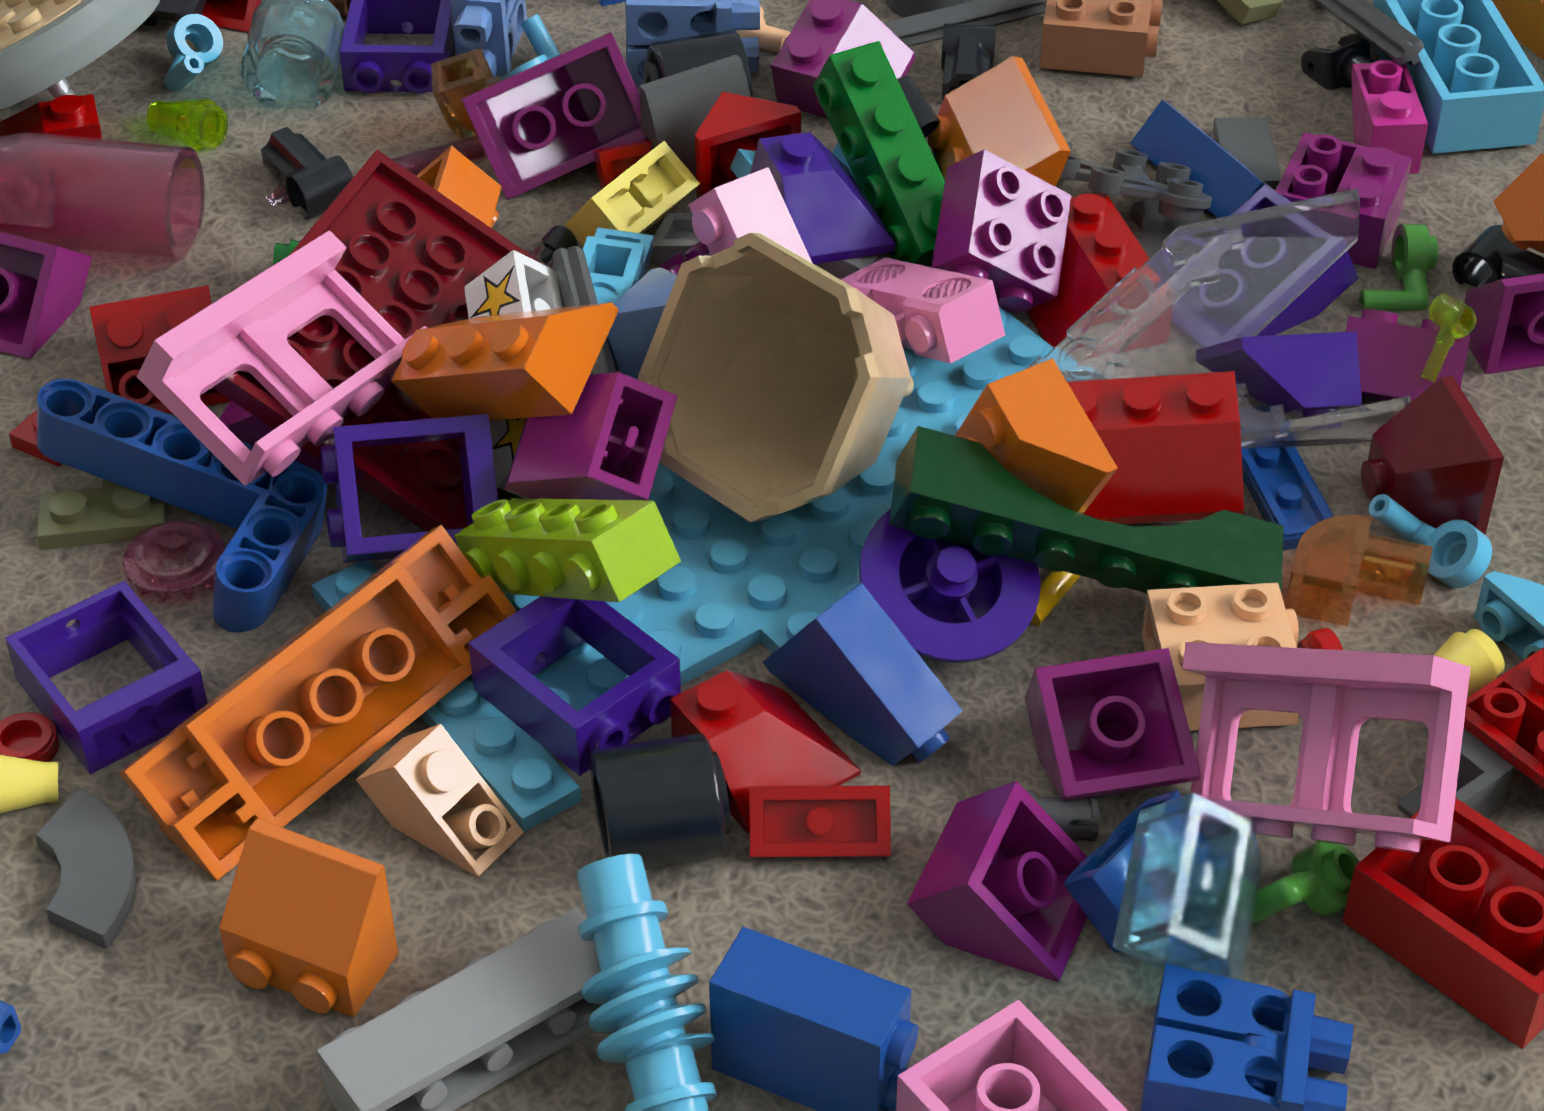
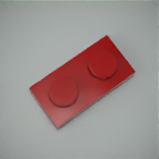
(820, 821)

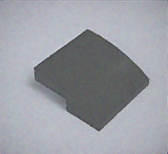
(679, 104)

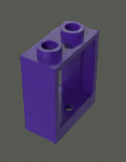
(374, 66)
(338, 468)
(545, 631)
(128, 716)

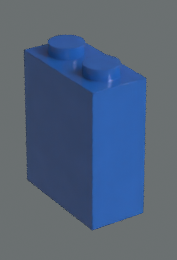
(809, 1026)

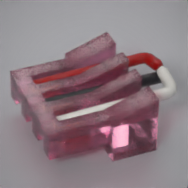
(278, 197)

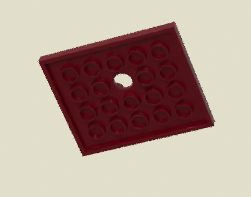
(410, 261)

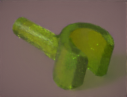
(1455, 322)

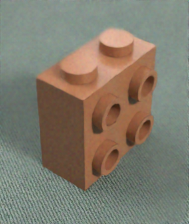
(1100, 35)

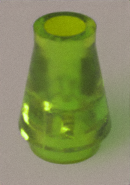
(190, 122)

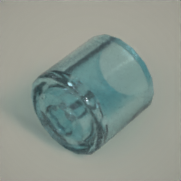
(292, 53)

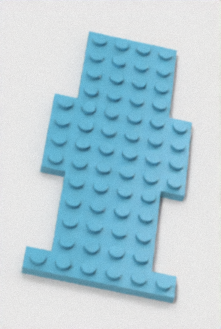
(733, 581)

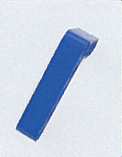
(163, 459)

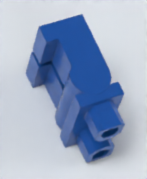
(1241, 1048)

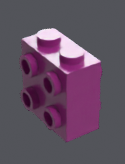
(1003, 229)

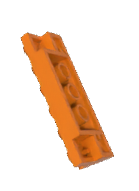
(319, 703)

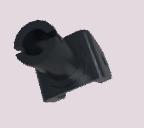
(1334, 67)

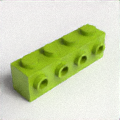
(569, 547)

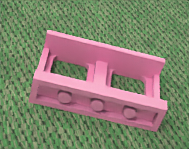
(250, 335)
(1334, 698)

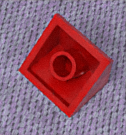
(733, 125)

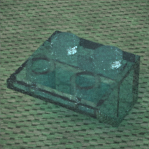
(1190, 887)

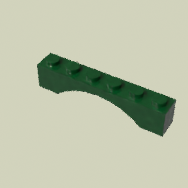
(966, 496)

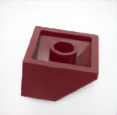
(1436, 459)

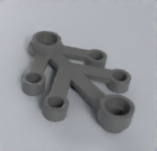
(1177, 194)

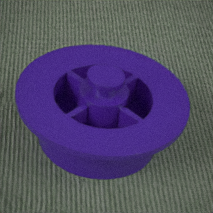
(948, 594)

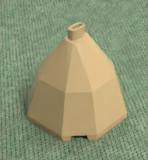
(775, 378)

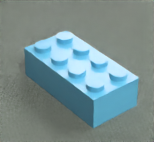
(1470, 75)

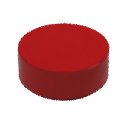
(28, 737)

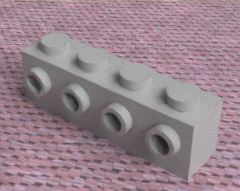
(468, 1029)

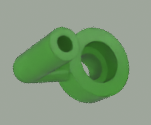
(1411, 258)
(1318, 877)

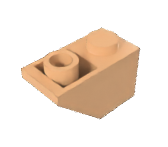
(440, 800)

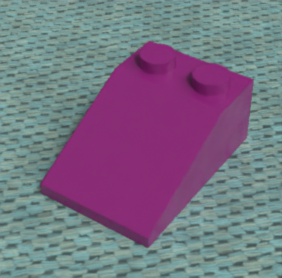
(556, 115)

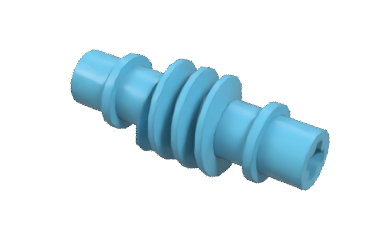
(639, 990)

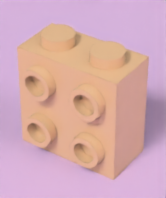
(1220, 616)

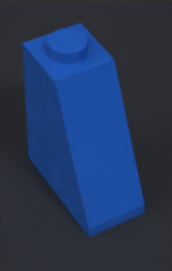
(867, 679)

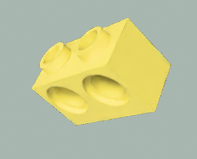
(636, 196)

